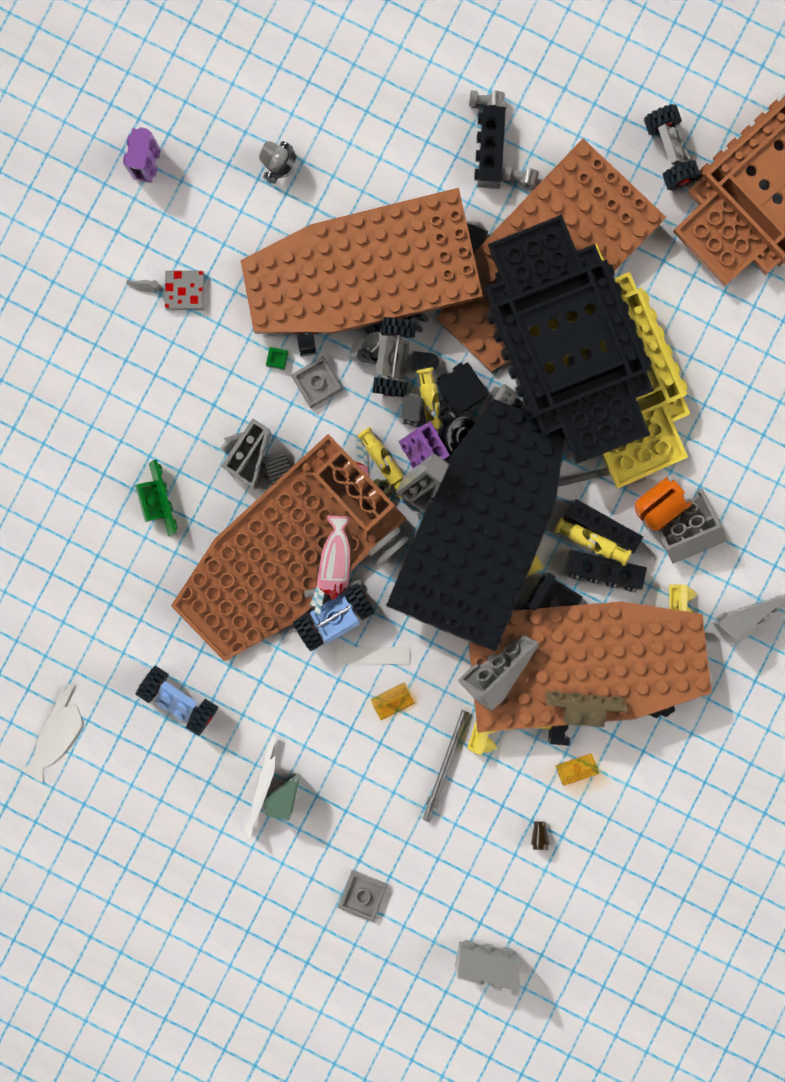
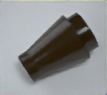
(540, 836)

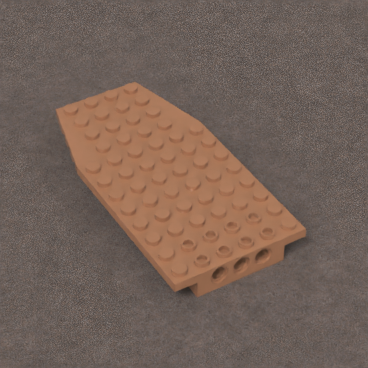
(597, 209)
(364, 268)
(271, 553)
(602, 649)

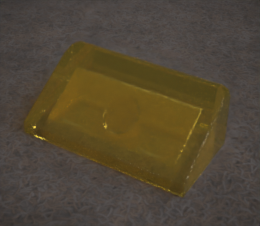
(392, 701)
(577, 769)

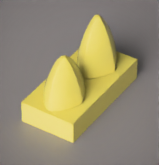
(679, 596)
(480, 742)

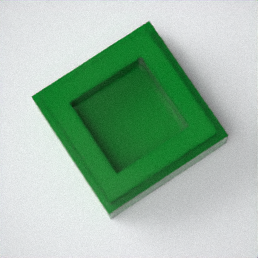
(277, 358)

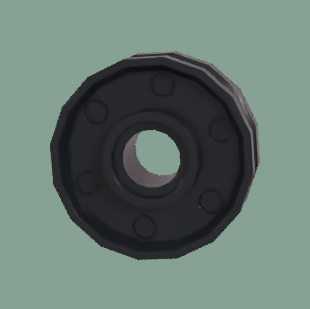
(454, 432)

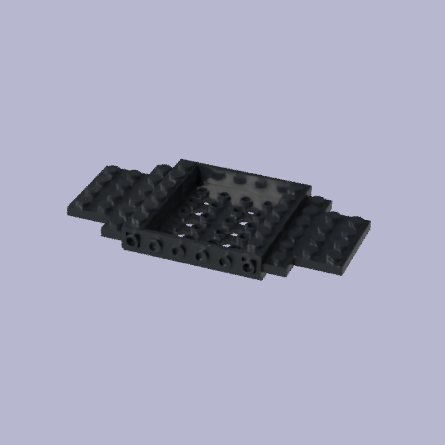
(596, 395)

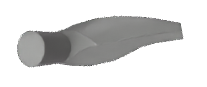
(145, 285)

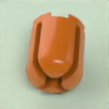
(661, 504)

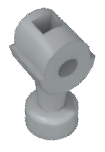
(496, 98)
(527, 179)

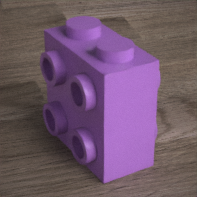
(142, 155)
(422, 444)

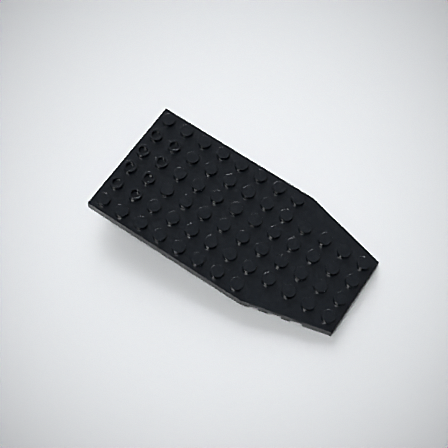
(482, 528)

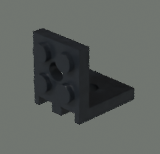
(547, 590)

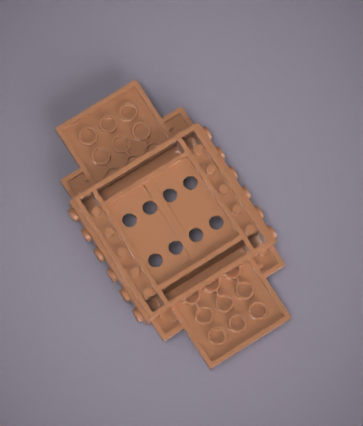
(734, 215)

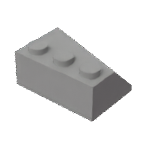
(692, 530)
(489, 965)

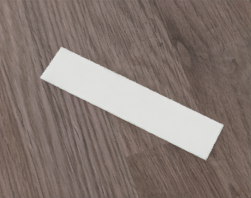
(372, 655)

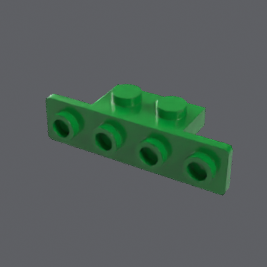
(154, 499)

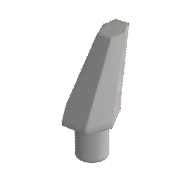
(230, 441)

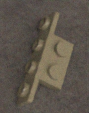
(585, 709)

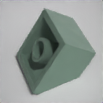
(281, 800)

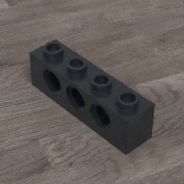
(494, 117)
(603, 525)
(635, 573)

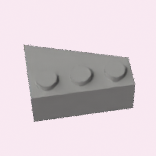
(248, 454)
(423, 482)

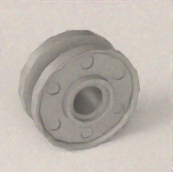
(388, 546)

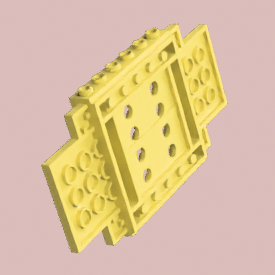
(658, 408)

